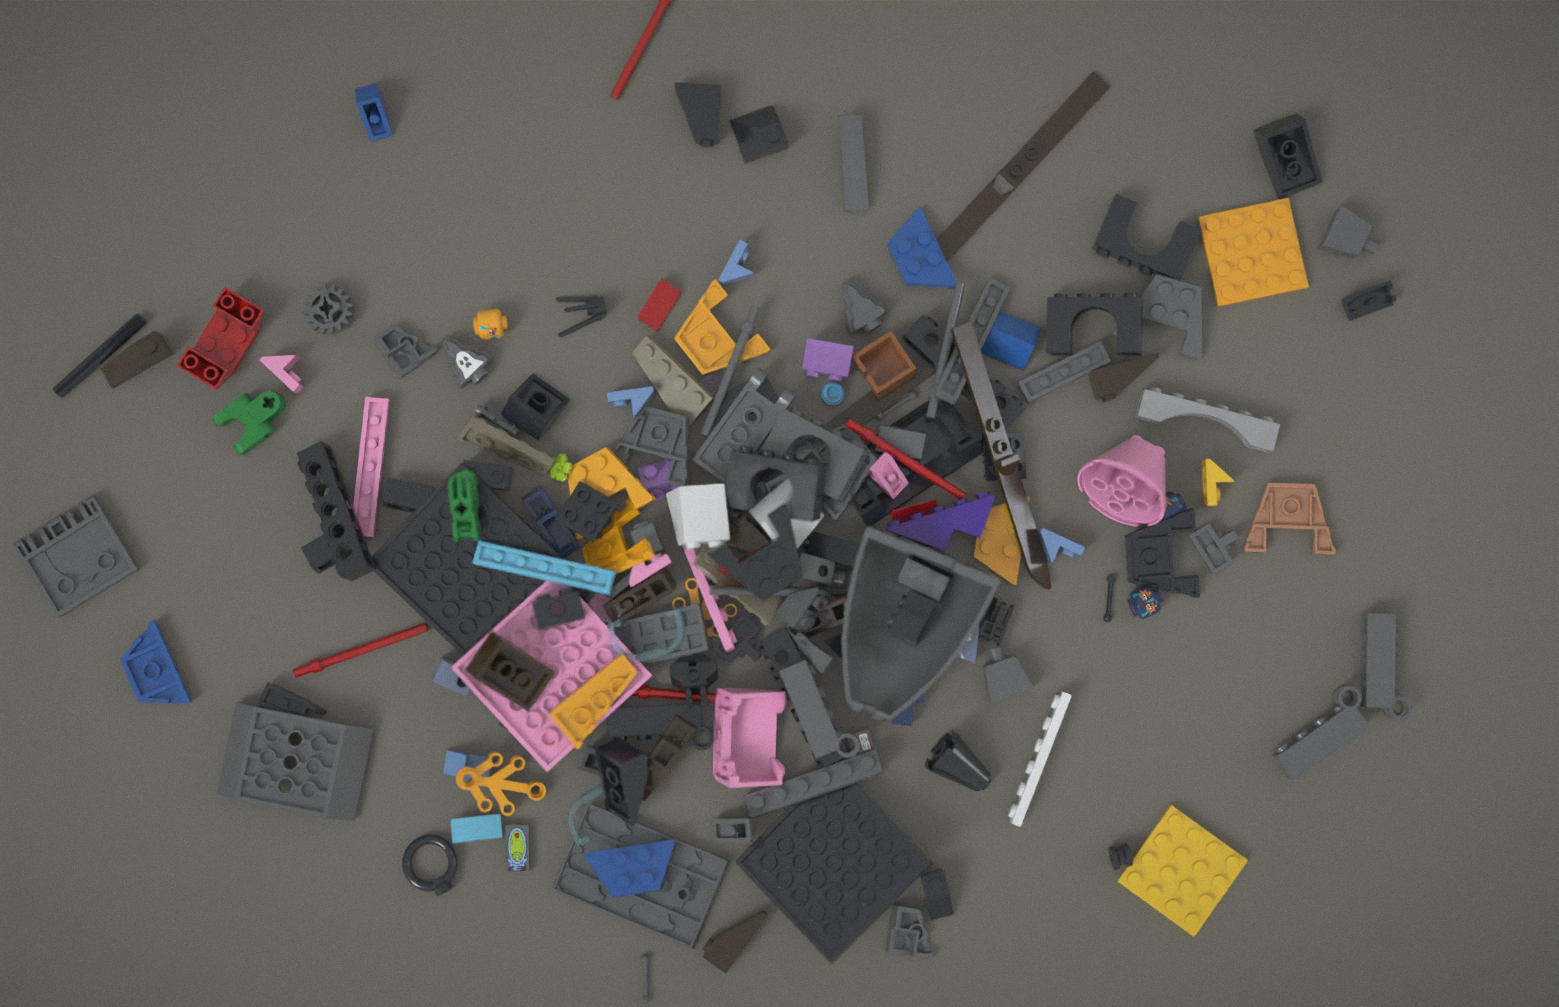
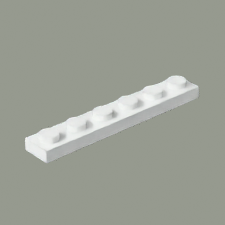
(1042, 749)

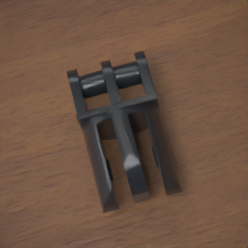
(995, 623)

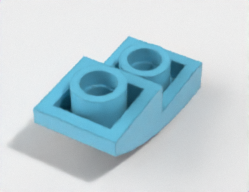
(476, 828)

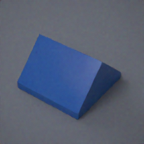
(1011, 340)

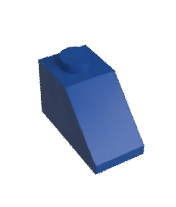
(373, 112)

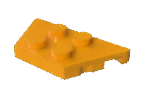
(999, 544)

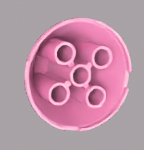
(1127, 482)

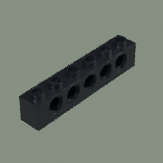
(928, 327)
(360, 561)
(783, 641)

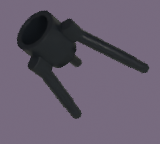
(594, 305)

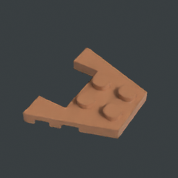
(1289, 508)

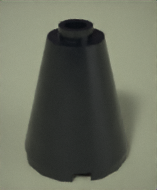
(958, 763)

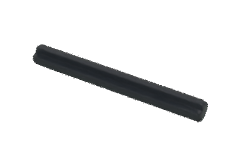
(99, 355)

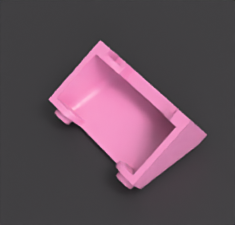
(747, 737)

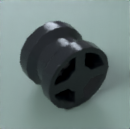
(1120, 856)

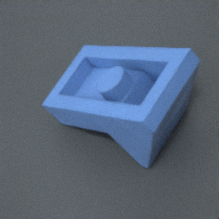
(733, 271)
(638, 397)
(1052, 542)
(456, 760)

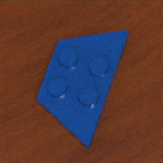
(920, 255)
(153, 669)
(632, 868)

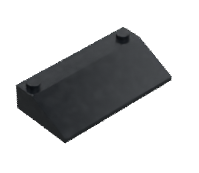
(946, 448)

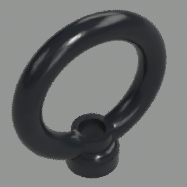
(443, 883)

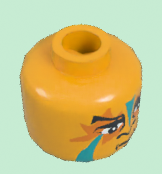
(490, 324)

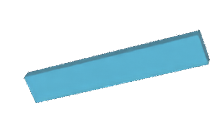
(544, 567)

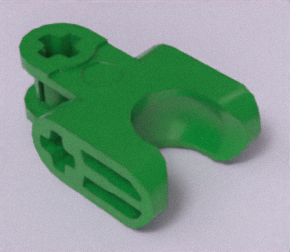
(255, 417)
(464, 489)

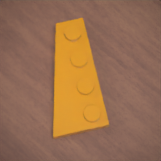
(589, 702)

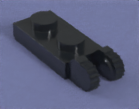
(285, 701)

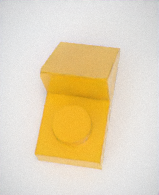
(1212, 475)

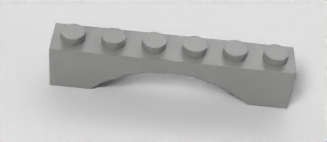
(1253, 432)

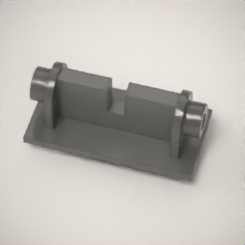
(496, 420)

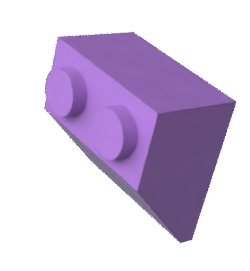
(827, 360)

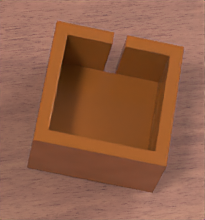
(884, 365)

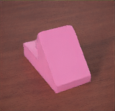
(280, 366)
(888, 475)
(641, 571)

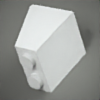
(774, 500)
(699, 515)

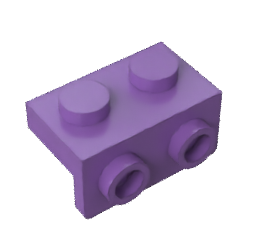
(654, 478)

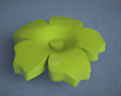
(560, 468)

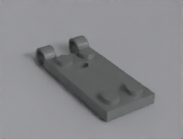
(737, 430)

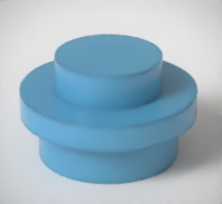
(833, 393)

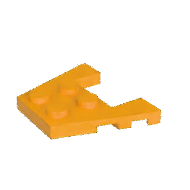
(707, 341)
(608, 476)
(612, 550)

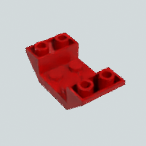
(223, 340)

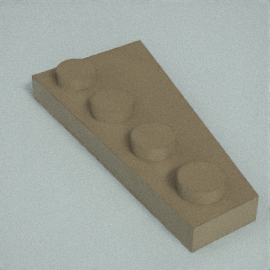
(672, 381)
(505, 446)
(763, 609)

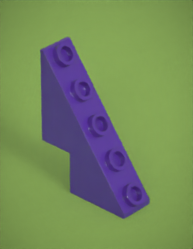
(938, 527)

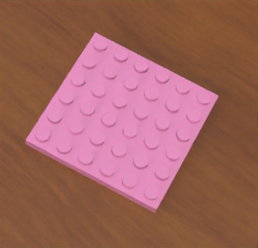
(572, 651)

